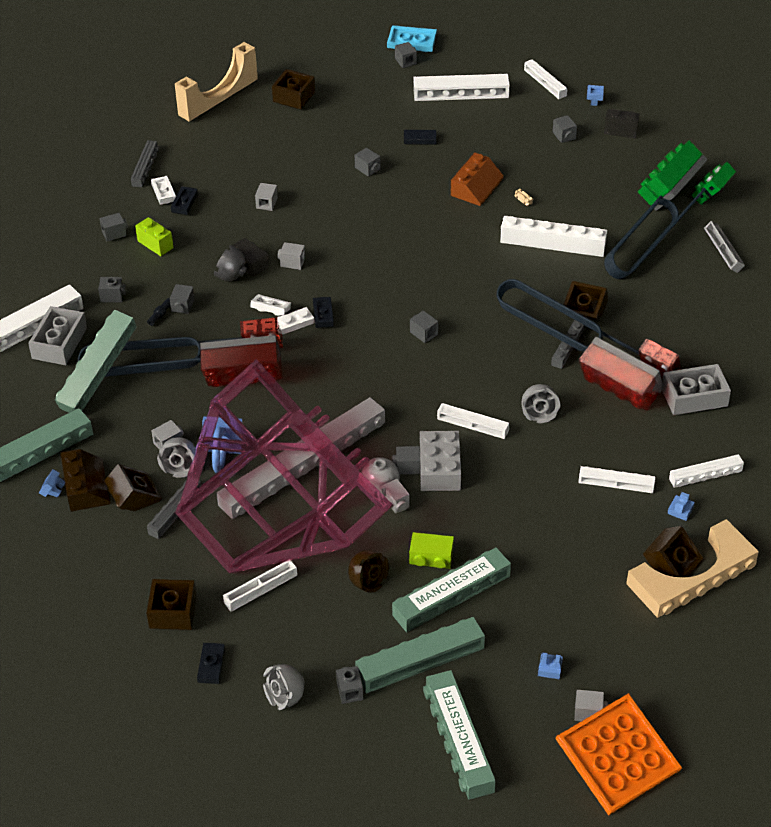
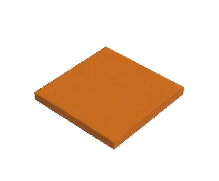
(618, 753)

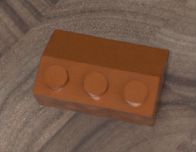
(476, 179)

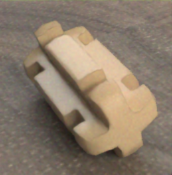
(523, 197)

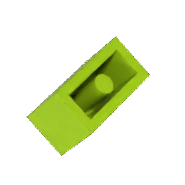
(154, 236)
(431, 550)

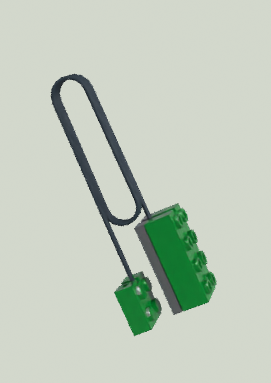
(665, 185)

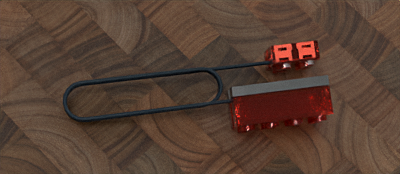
(220, 358)
(601, 362)

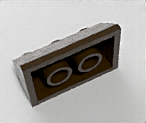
(84, 480)

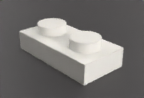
(163, 190)
(269, 304)
(295, 320)

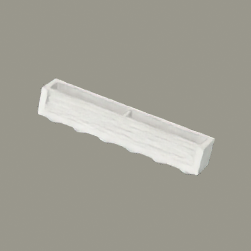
(545, 79)
(473, 421)
(706, 471)
(616, 479)
(260, 585)

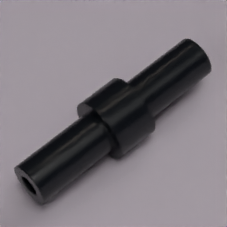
(159, 312)

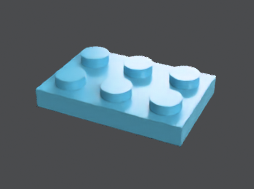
(420, 38)

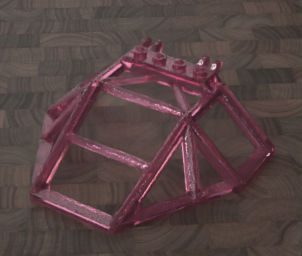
(250, 447)

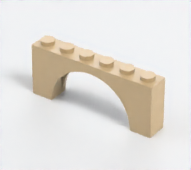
(240, 74)
(665, 593)

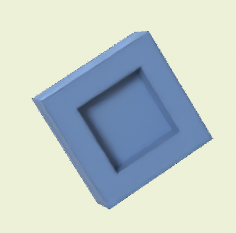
(594, 94)
(50, 484)
(681, 506)
(550, 666)

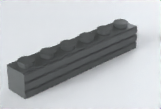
(144, 164)
(564, 350)
(167, 515)

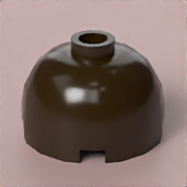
(368, 570)

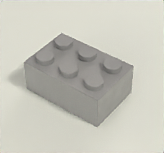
(57, 335)
(695, 389)
(440, 461)

